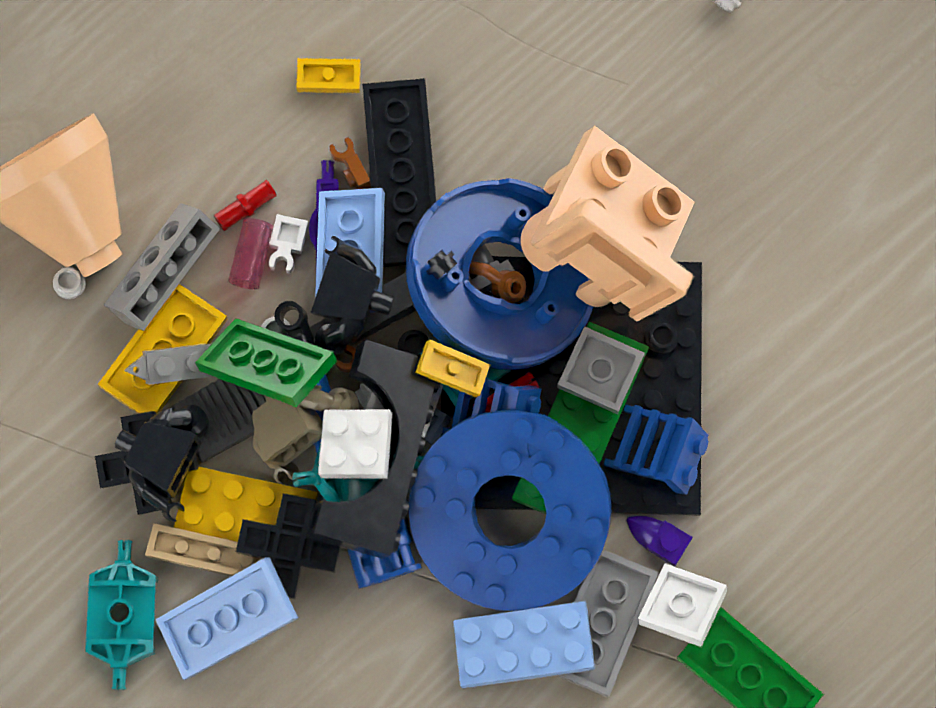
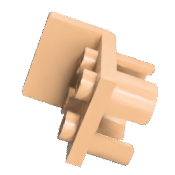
(613, 226)

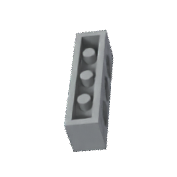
(162, 266)

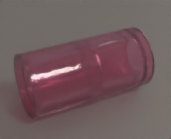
(251, 254)

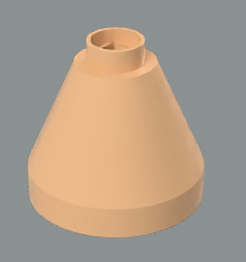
(65, 197)

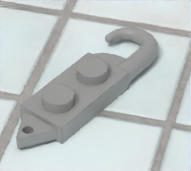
(169, 364)

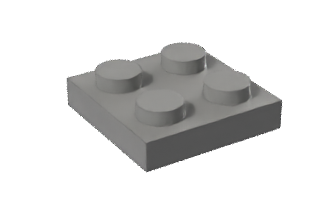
(600, 370)

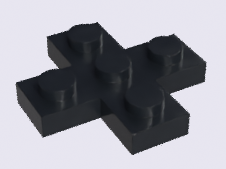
(114, 472)
(287, 543)

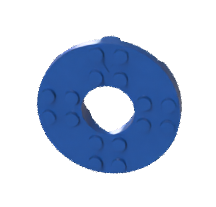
(476, 323)
(447, 523)

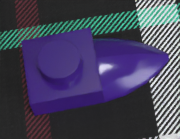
(659, 537)

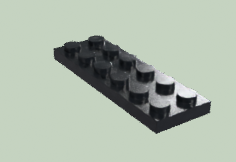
(400, 159)

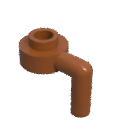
(501, 281)

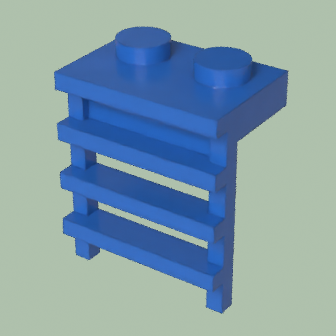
(505, 398)
(676, 454)

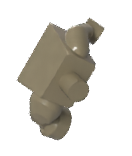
(287, 430)

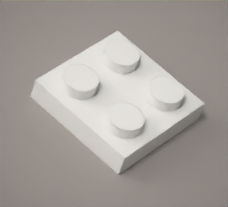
(355, 444)
(682, 605)

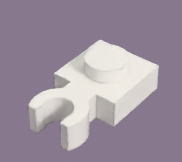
(288, 238)

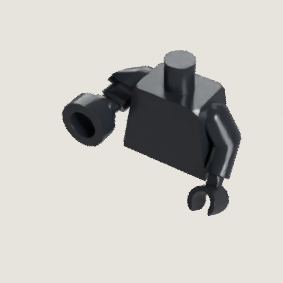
(347, 294)
(163, 454)

